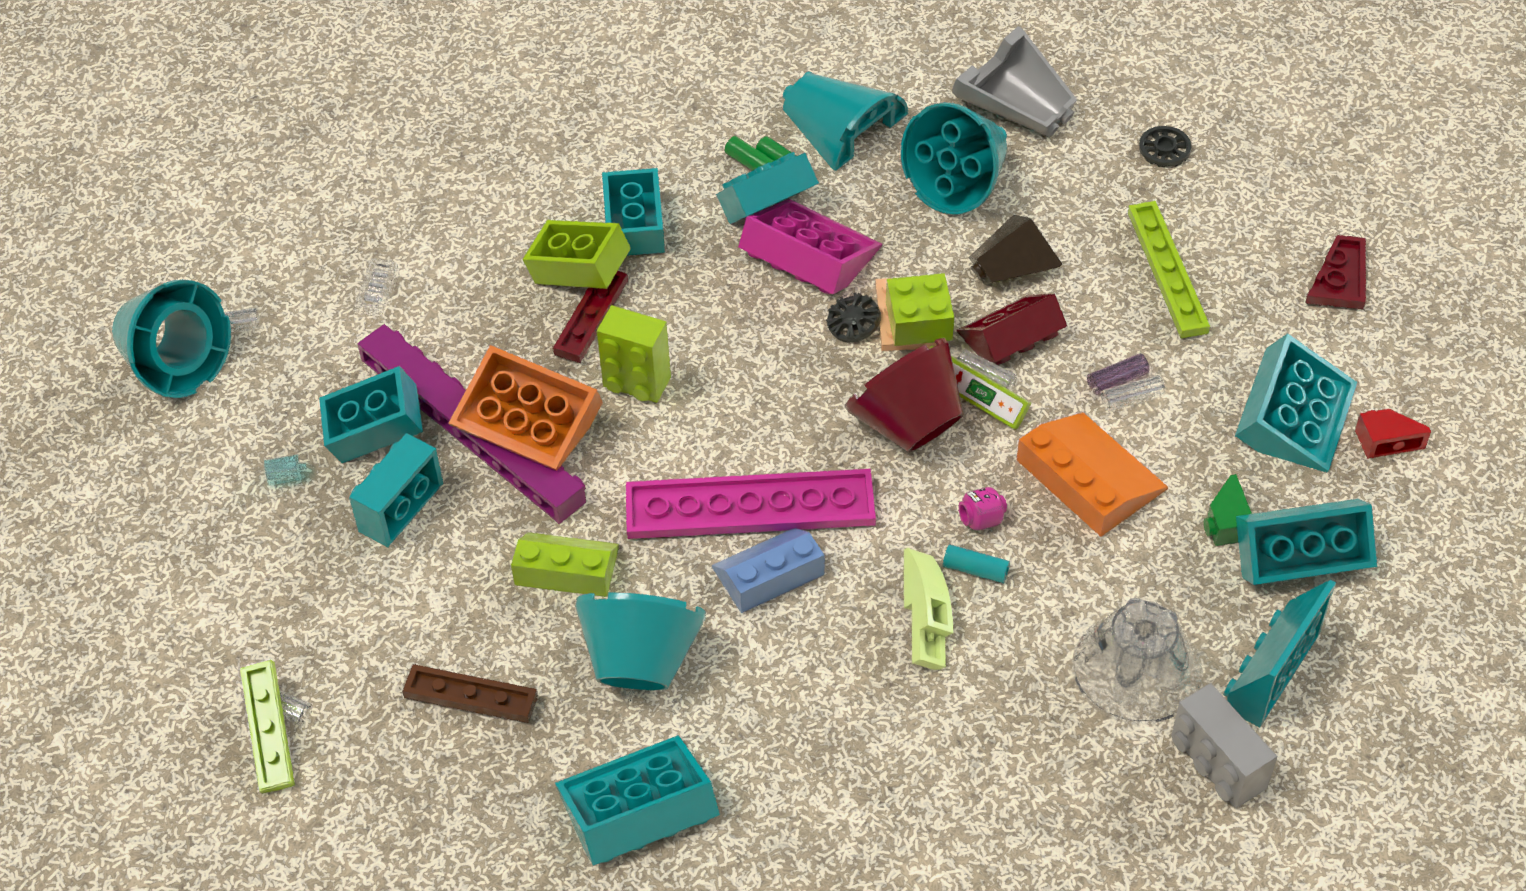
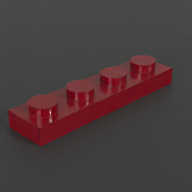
(586, 319)

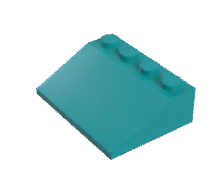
(1296, 406)
(1279, 654)
(638, 799)

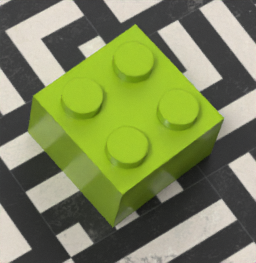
(919, 309)

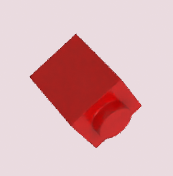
(1390, 433)

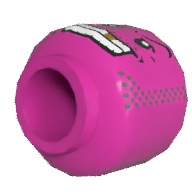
(982, 508)

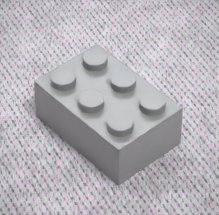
(1223, 746)

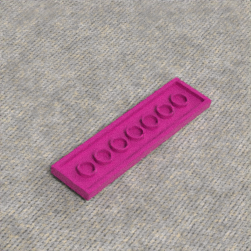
(749, 503)

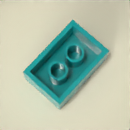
(766, 186)
(635, 204)
(370, 414)
(396, 489)

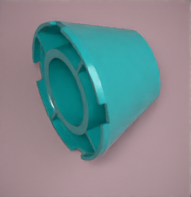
(193, 339)
(637, 637)

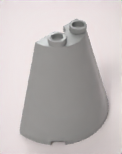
(1018, 86)

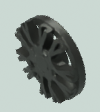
(1165, 146)
(853, 317)

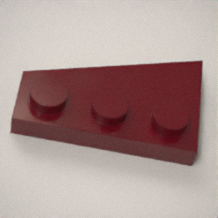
(1342, 276)

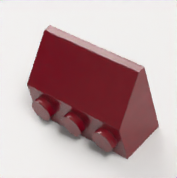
(1014, 327)

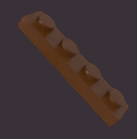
(470, 693)

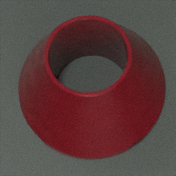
(912, 398)

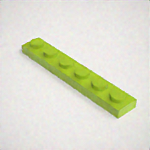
(1168, 270)

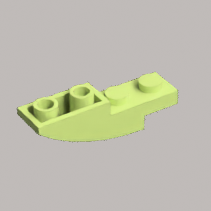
(931, 608)

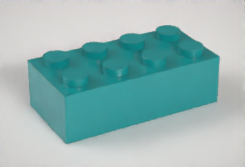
(1306, 541)

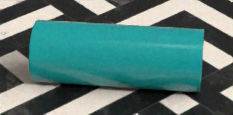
(976, 563)

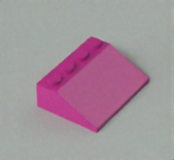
(807, 245)

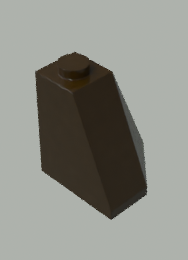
(1013, 252)

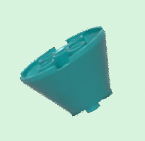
(952, 157)

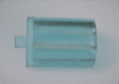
(284, 469)

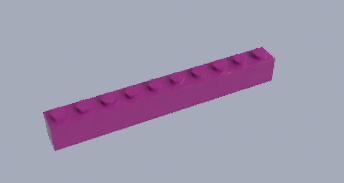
(439, 396)

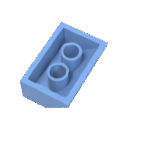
(771, 568)

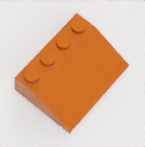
(526, 408)
(1088, 471)

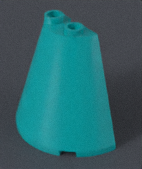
(837, 112)

